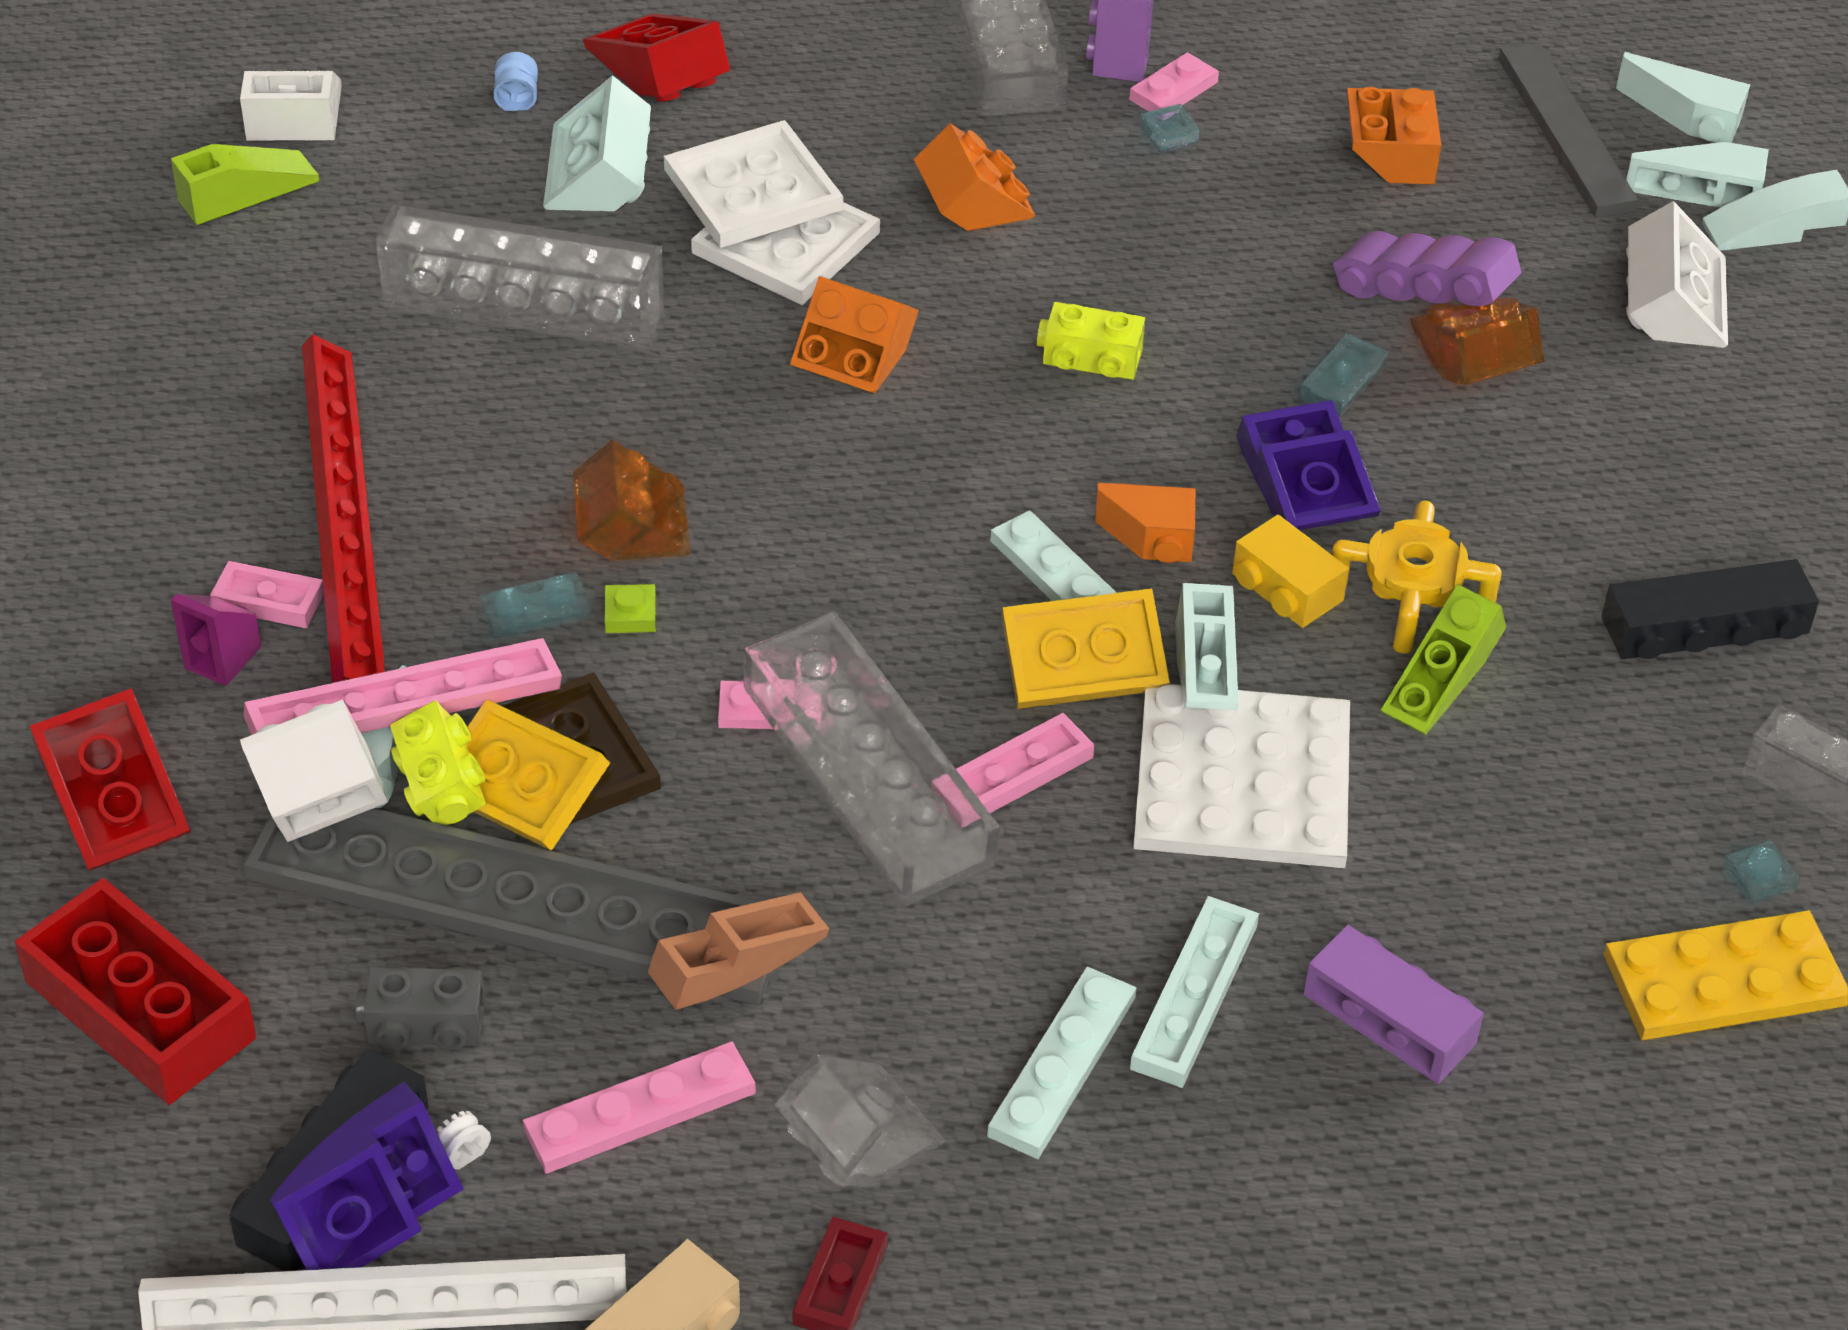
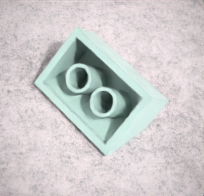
(599, 151)

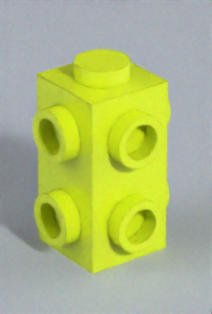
(1092, 340)
(437, 764)

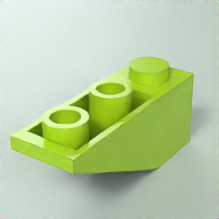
(233, 177)
(1446, 659)

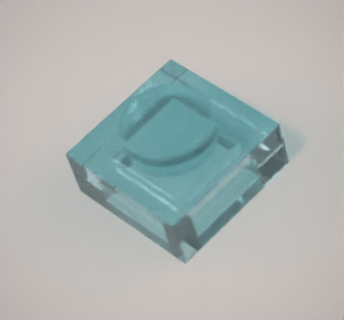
(1170, 128)
(1761, 872)

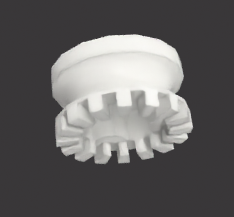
(463, 1139)

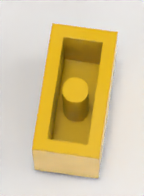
(1290, 571)

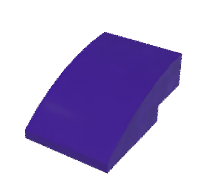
(1307, 465)
(366, 1184)

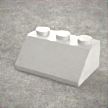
(1676, 280)

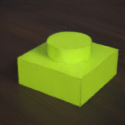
(630, 608)

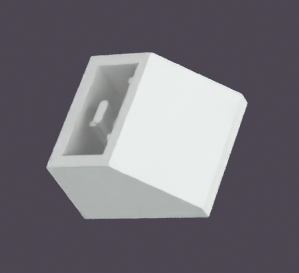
(290, 105)
(314, 770)

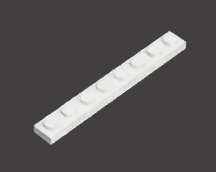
(389, 1296)

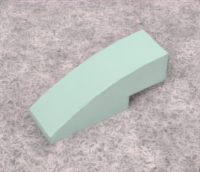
(1780, 212)

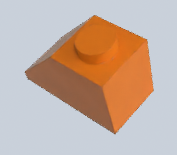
(1149, 519)

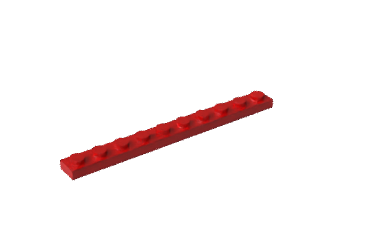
(342, 512)

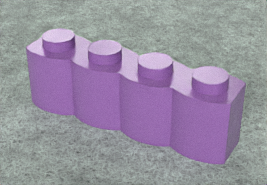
(1428, 268)

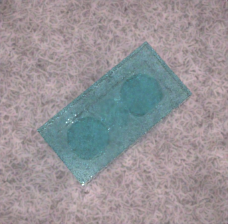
(1344, 373)
(535, 605)

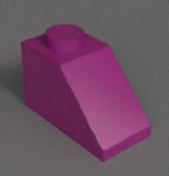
(214, 636)

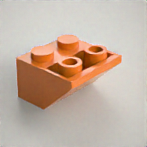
(1396, 132)
(972, 181)
(852, 335)

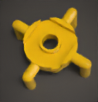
(1417, 584)

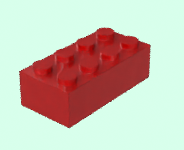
(136, 990)

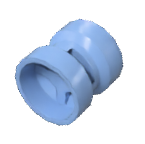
(515, 81)

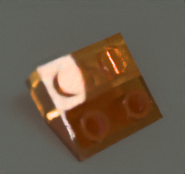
(1480, 340)
(629, 507)

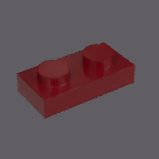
(840, 1277)

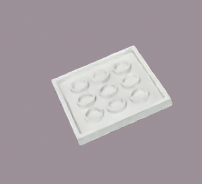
(1245, 779)

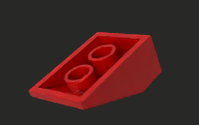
(662, 54)
(109, 779)

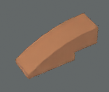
(734, 948)

